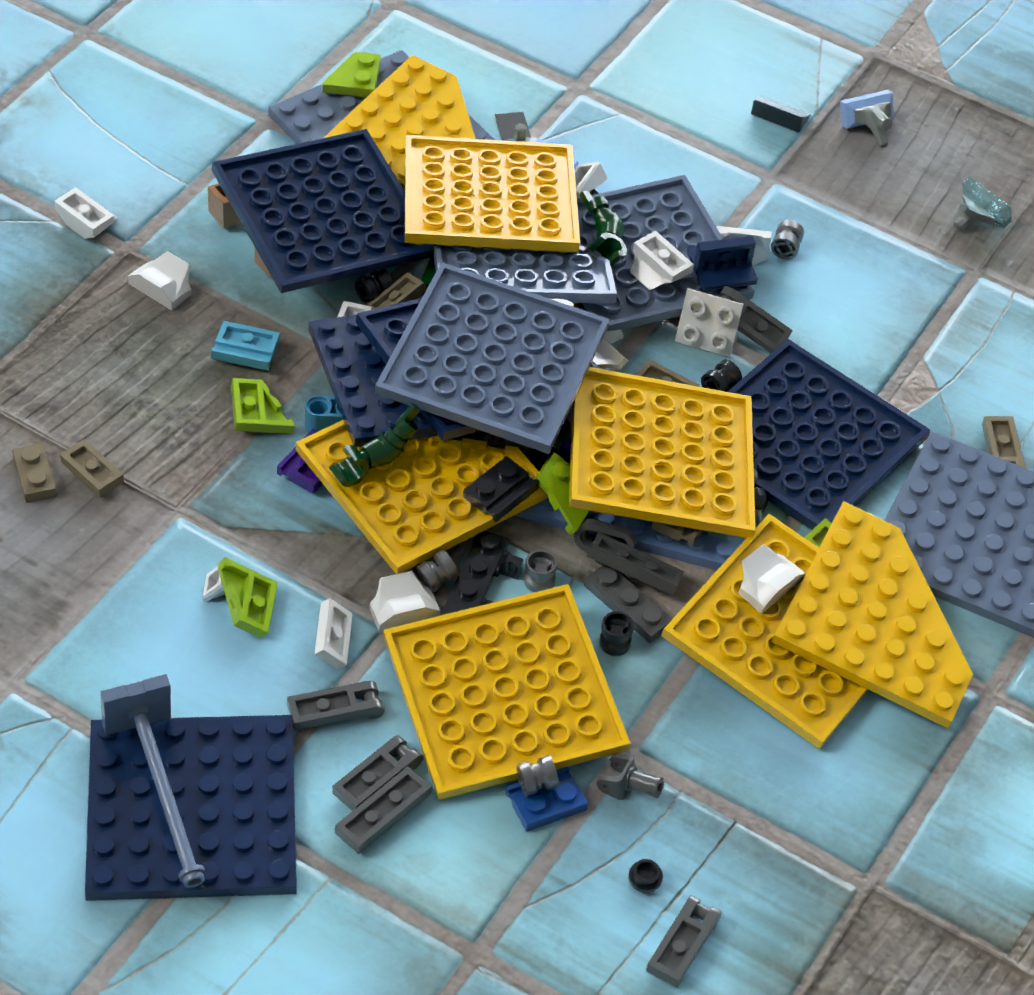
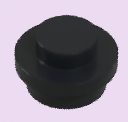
(645, 876)

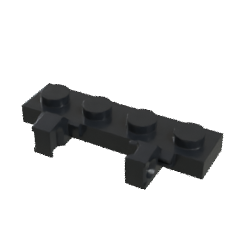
(483, 562)

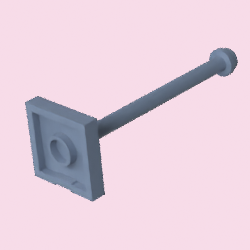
(138, 707)

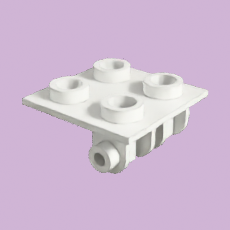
(709, 322)

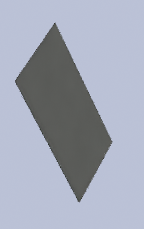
(507, 122)

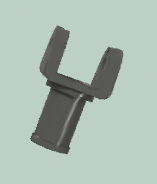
(629, 779)

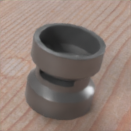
(787, 239)
(438, 570)
(540, 570)
(538, 775)

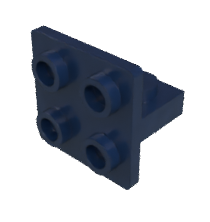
(724, 262)

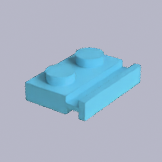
(245, 345)

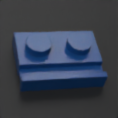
(548, 805)

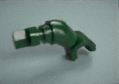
(608, 226)
(377, 452)

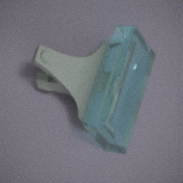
(981, 206)

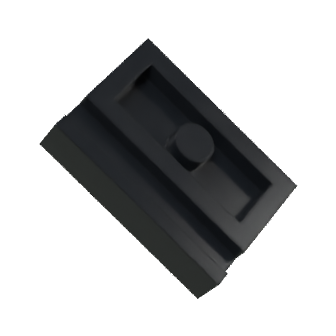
(501, 489)

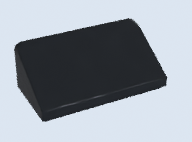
(779, 113)

